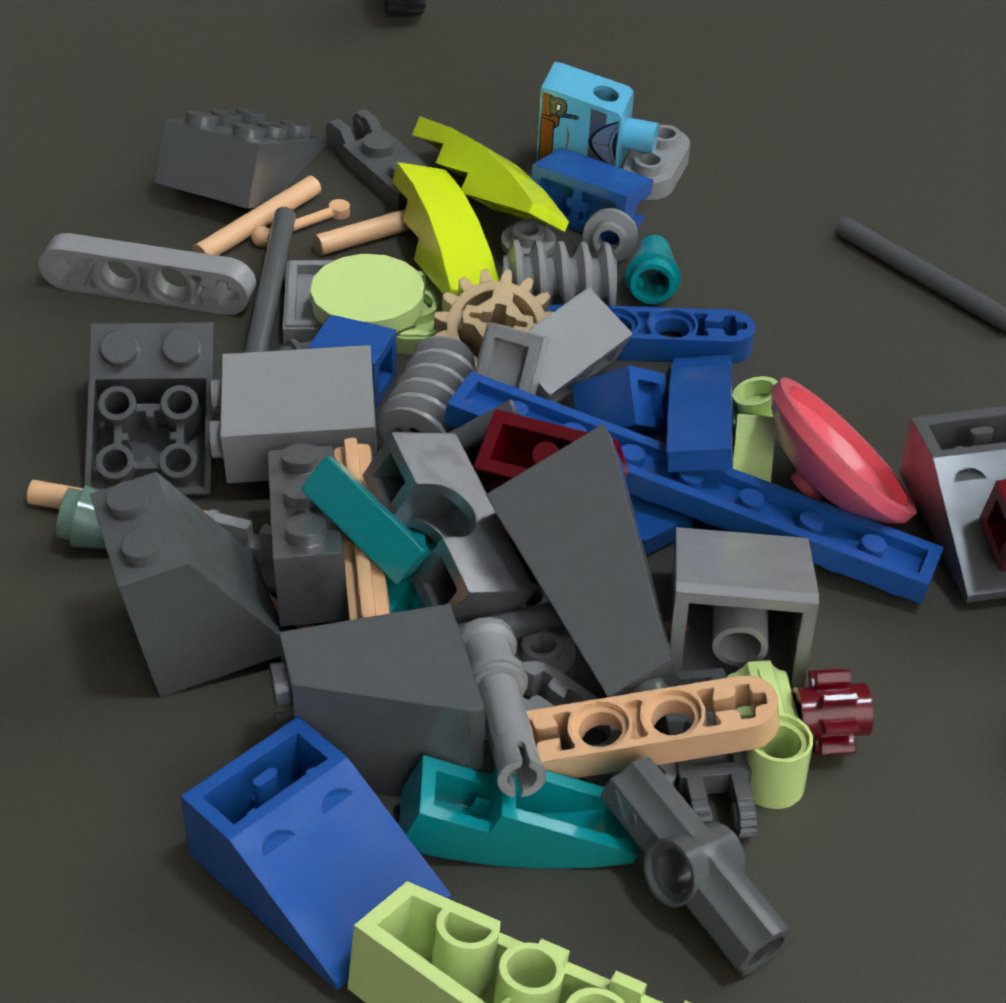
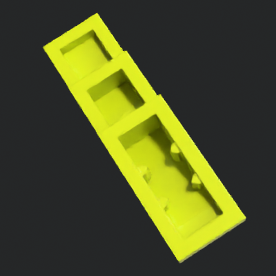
(490, 176)
(447, 227)

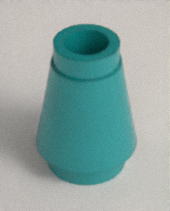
(653, 270)

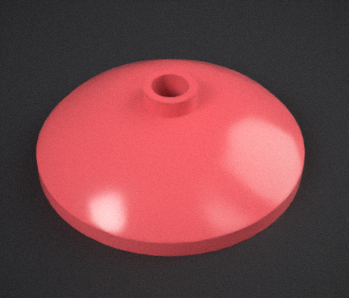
(835, 458)

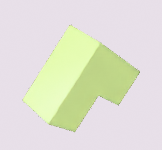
(754, 445)

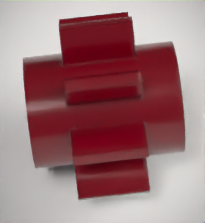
(834, 710)

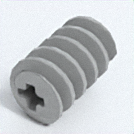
(564, 275)
(425, 388)

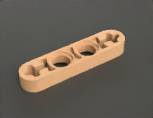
(637, 715)

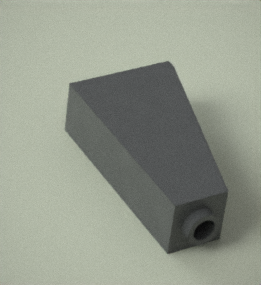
(588, 556)

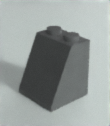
(185, 585)
(384, 692)

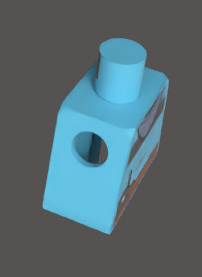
(590, 117)

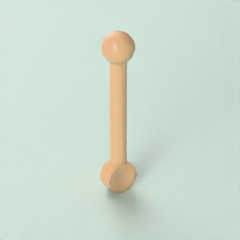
(338, 209)

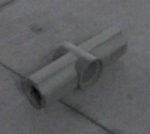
(696, 866)

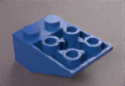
(302, 844)

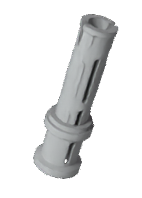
(502, 684)

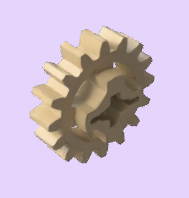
(489, 301)

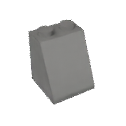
(743, 601)

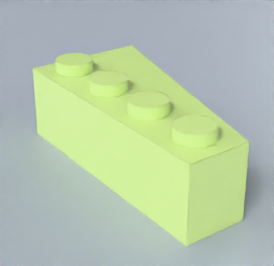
(443, 952)

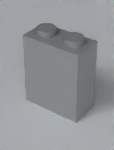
(289, 400)

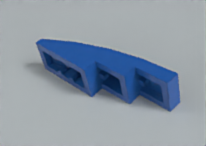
(700, 414)

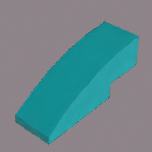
(469, 819)

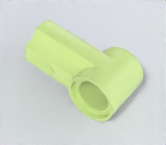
(783, 763)

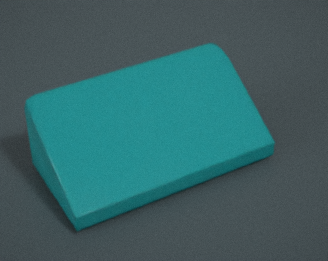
(365, 520)

